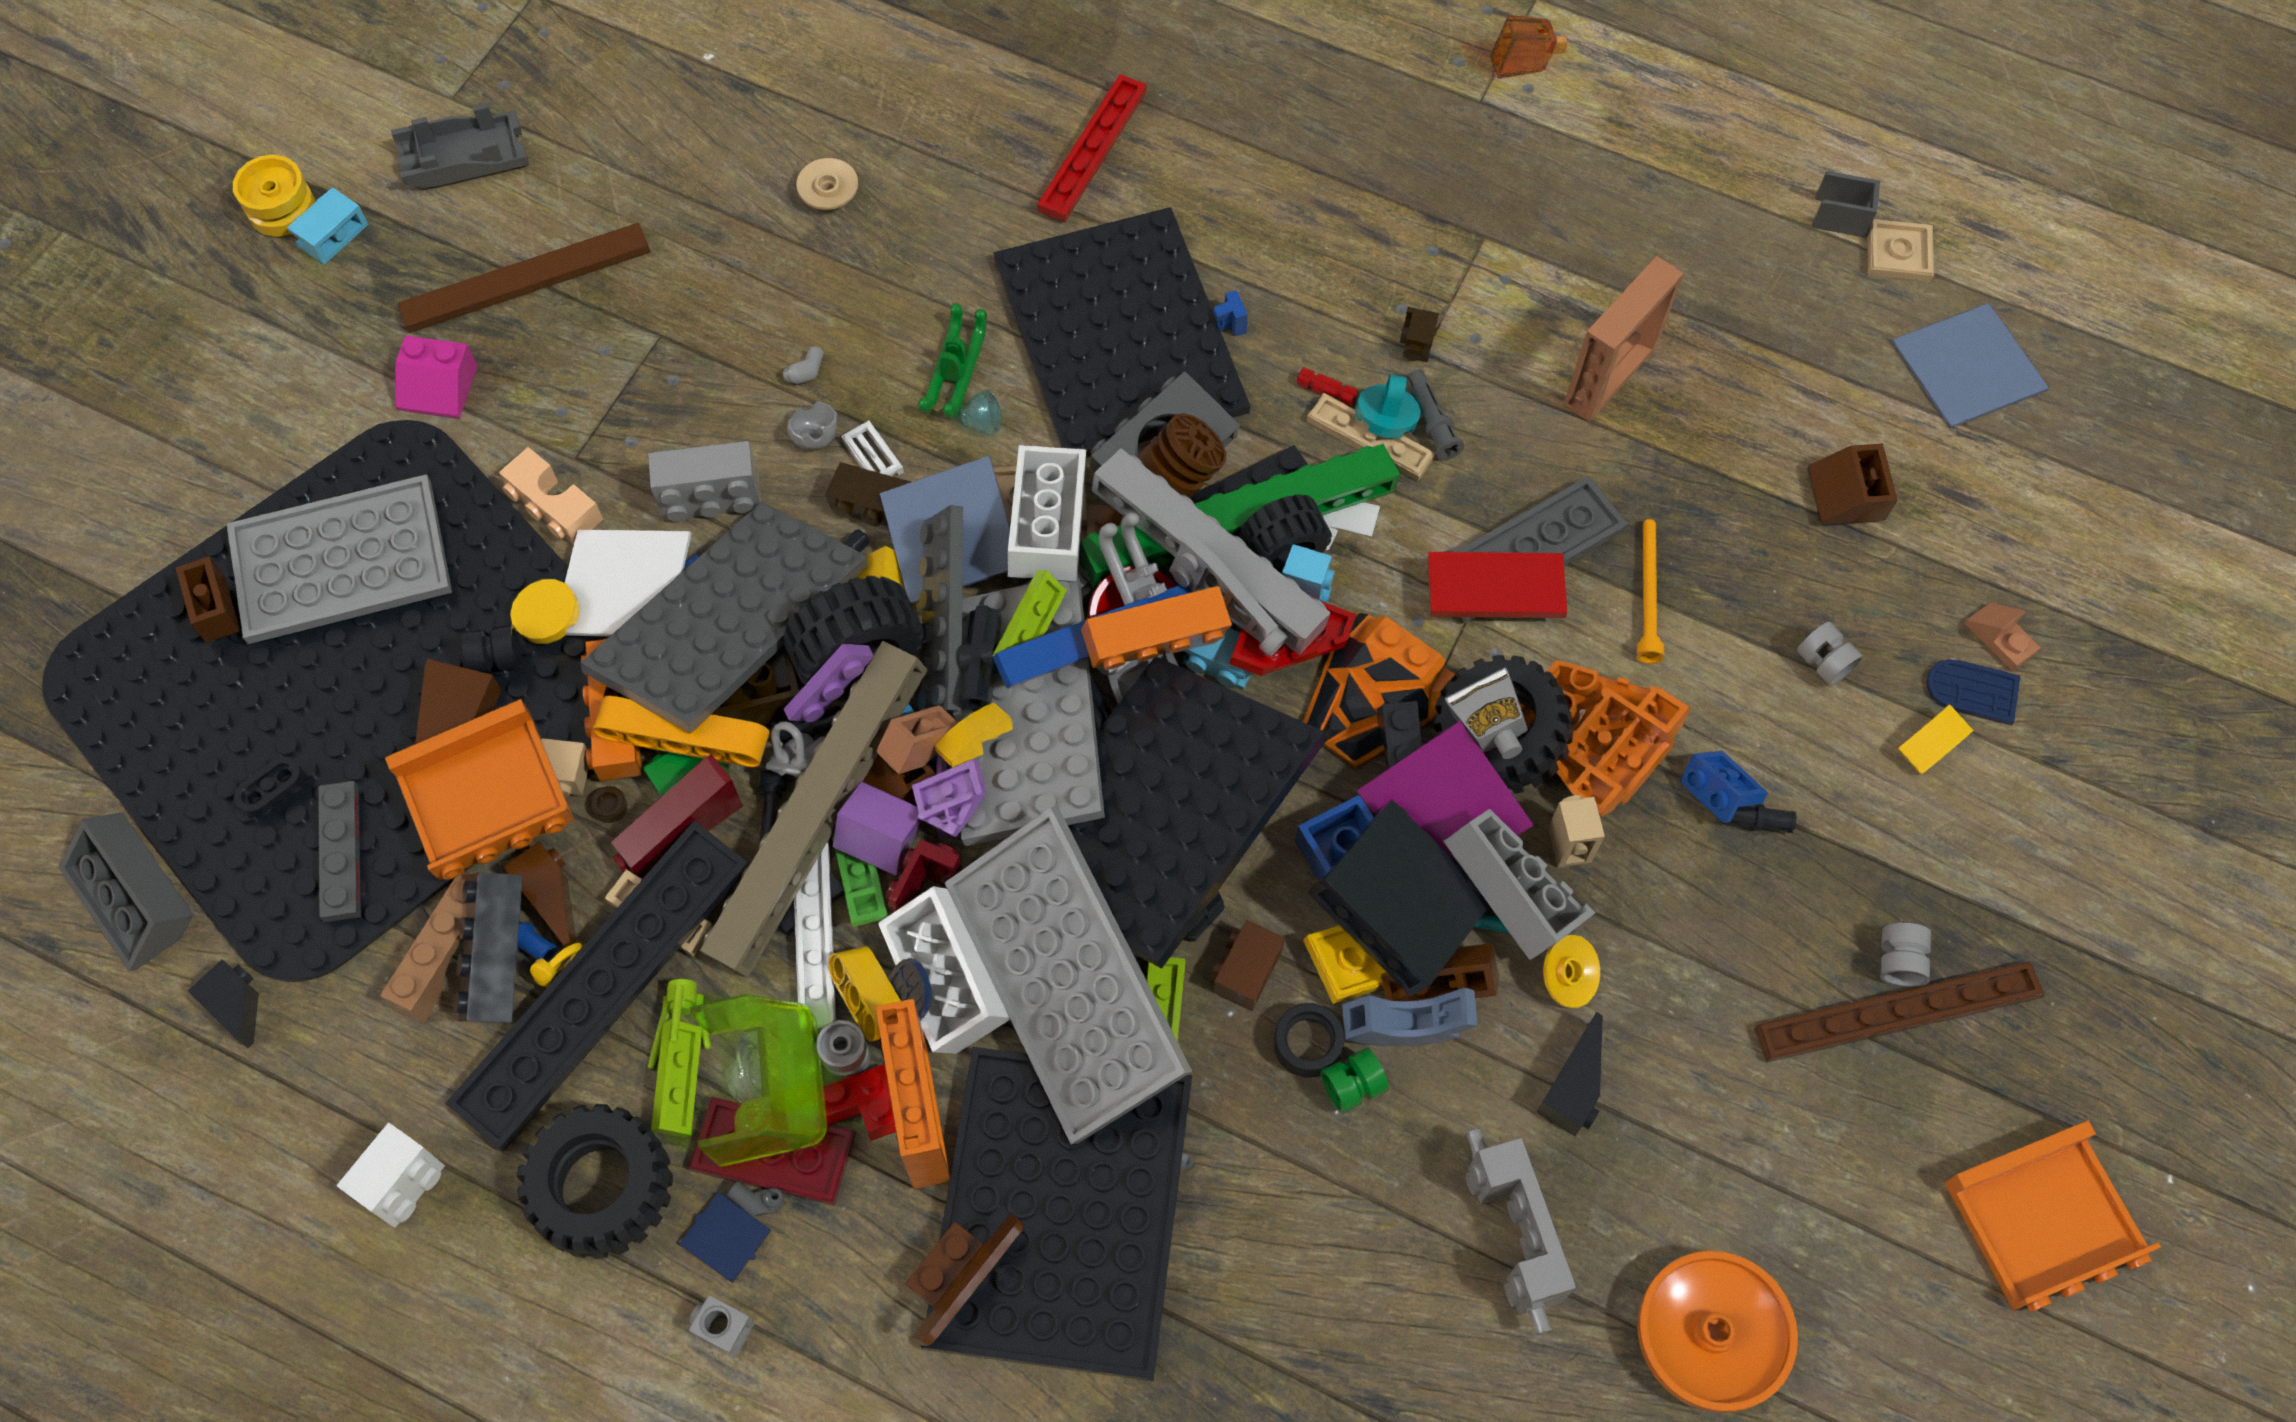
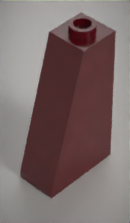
(700, 796)

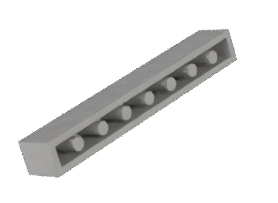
(1172, 517)

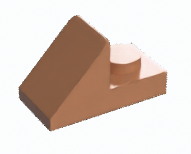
(1999, 631)

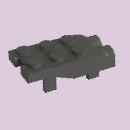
(459, 147)

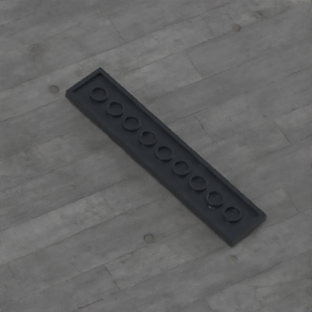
(597, 986)

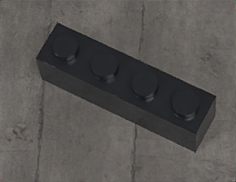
(489, 948)

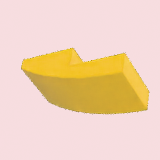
(966, 738)
(1935, 739)

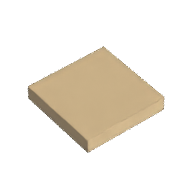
(1900, 250)

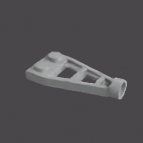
(1191, 568)

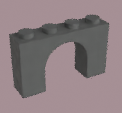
(1177, 397)

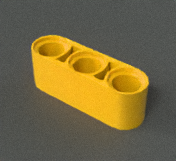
(862, 987)

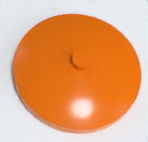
(1717, 1332)

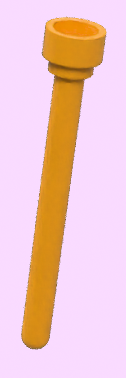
(1650, 648)

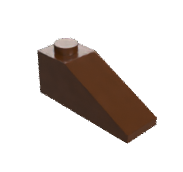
(546, 889)
(1468, 968)

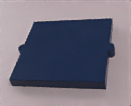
(725, 1237)

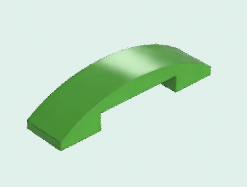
(861, 889)

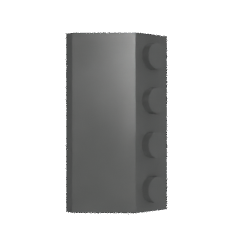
(124, 889)

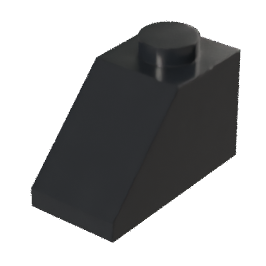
(229, 999)

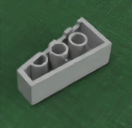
(1516, 884)

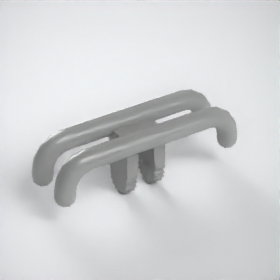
(1139, 582)

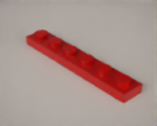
(1091, 148)

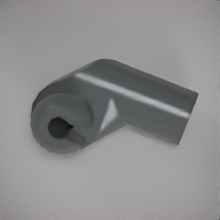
(758, 1202)

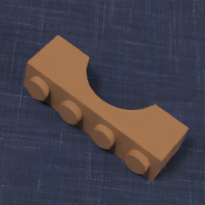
(421, 974)

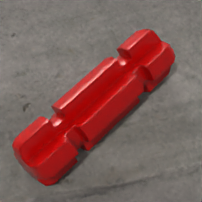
(1327, 385)

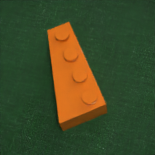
(1156, 628)

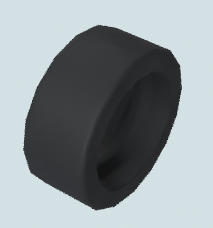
(1316, 1013)

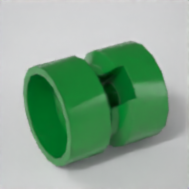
(1352, 1081)

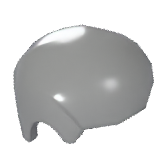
(813, 427)

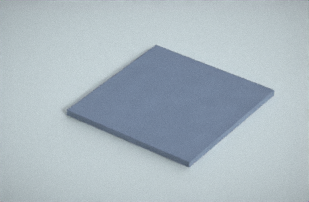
(1969, 365)
(984, 521)

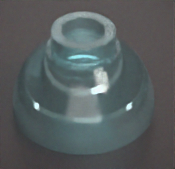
(983, 413)

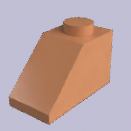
(912, 738)

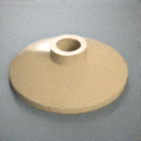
(823, 175)

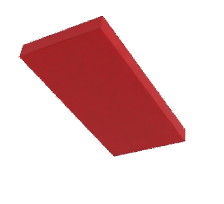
(1496, 584)

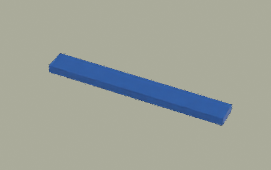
(1057, 648)

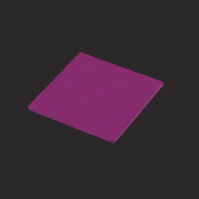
(1446, 787)

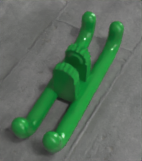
(955, 363)

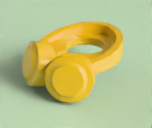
(546, 972)

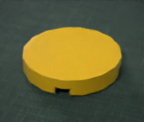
(545, 611)

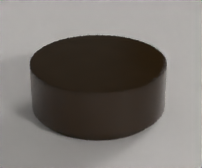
(608, 804)

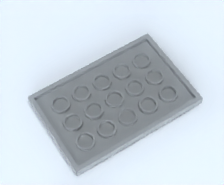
(337, 559)

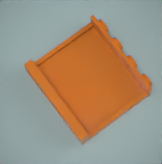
(480, 790)
(2048, 1219)

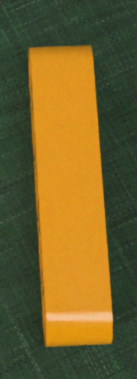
(723, 737)

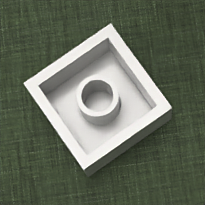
(392, 1175)

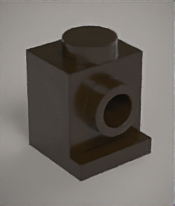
(1418, 333)

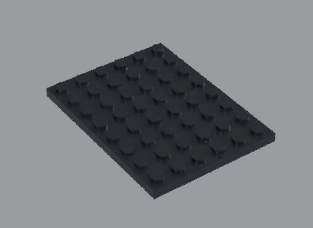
(1112, 321)
(1184, 796)
(1096, 1215)

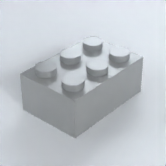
(704, 481)

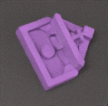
(951, 796)

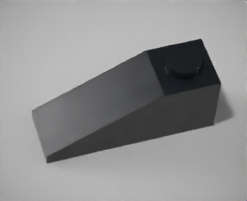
(1578, 1084)

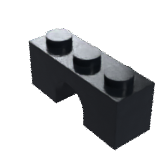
(1399, 730)

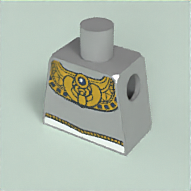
(1491, 713)

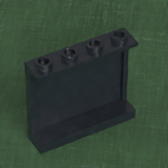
(1401, 898)

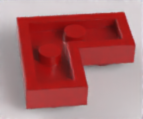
(864, 1095)

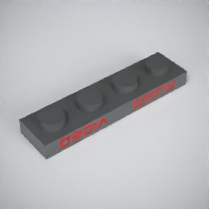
(339, 851)

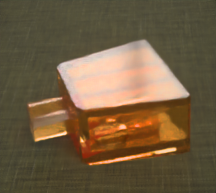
(1525, 46)

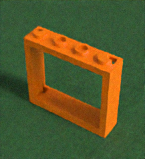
(912, 1094)

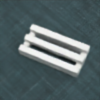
(856, 433)

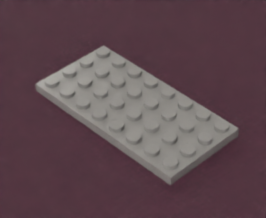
(1053, 741)
(1067, 976)

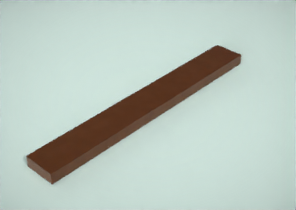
(523, 277)
(1898, 1011)

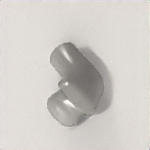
(804, 370)

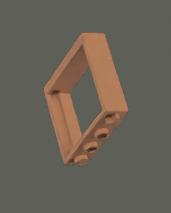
(1612, 346)

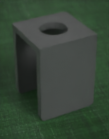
(1846, 204)

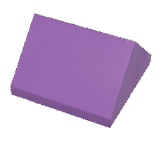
(876, 828)

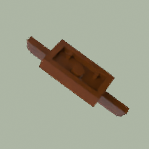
(955, 1271)

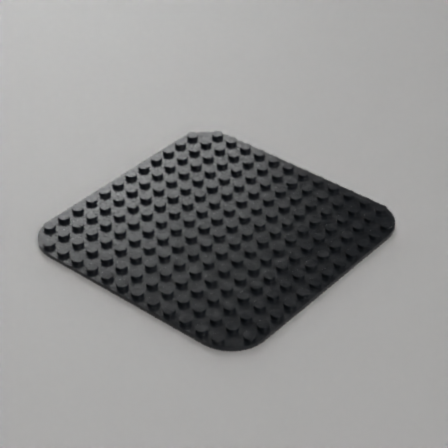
(191, 719)

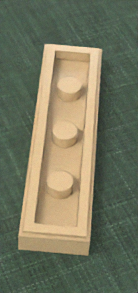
(1342, 423)

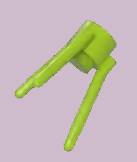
(679, 998)

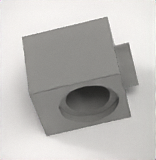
(734, 1335)

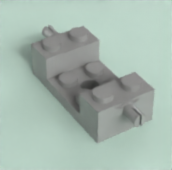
(1545, 1274)

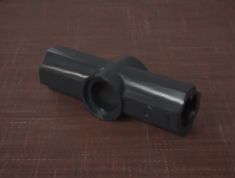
(976, 658)

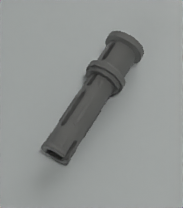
(1438, 425)

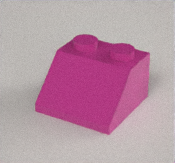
(433, 376)

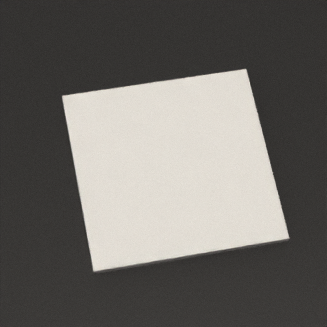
(620, 573)

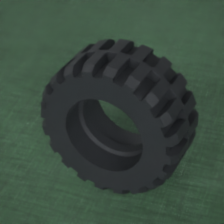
(854, 614)
(1552, 725)
(557, 1153)

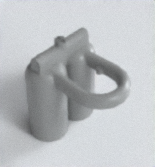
(794, 755)

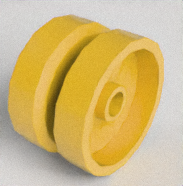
(272, 193)

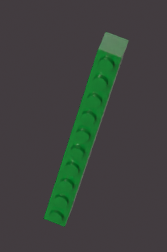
(1332, 484)

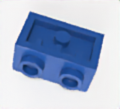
(1721, 784)

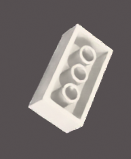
(1047, 512)

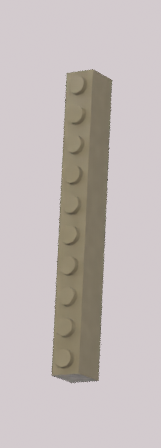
(812, 810)

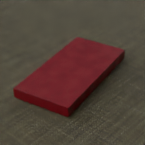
(804, 1173)

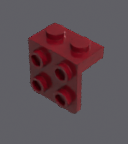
(922, 863)

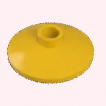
(1572, 971)

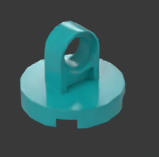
(1388, 408)

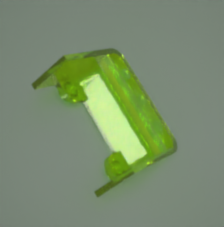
(793, 1101)

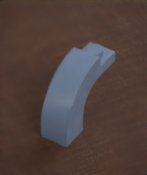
(1409, 1022)

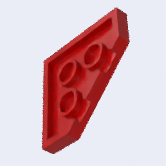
(1335, 635)

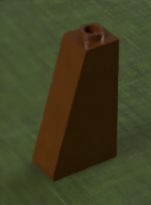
(453, 697)

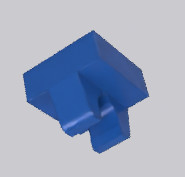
(1232, 314)

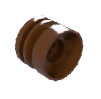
(1184, 454)

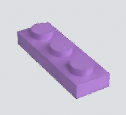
(828, 682)

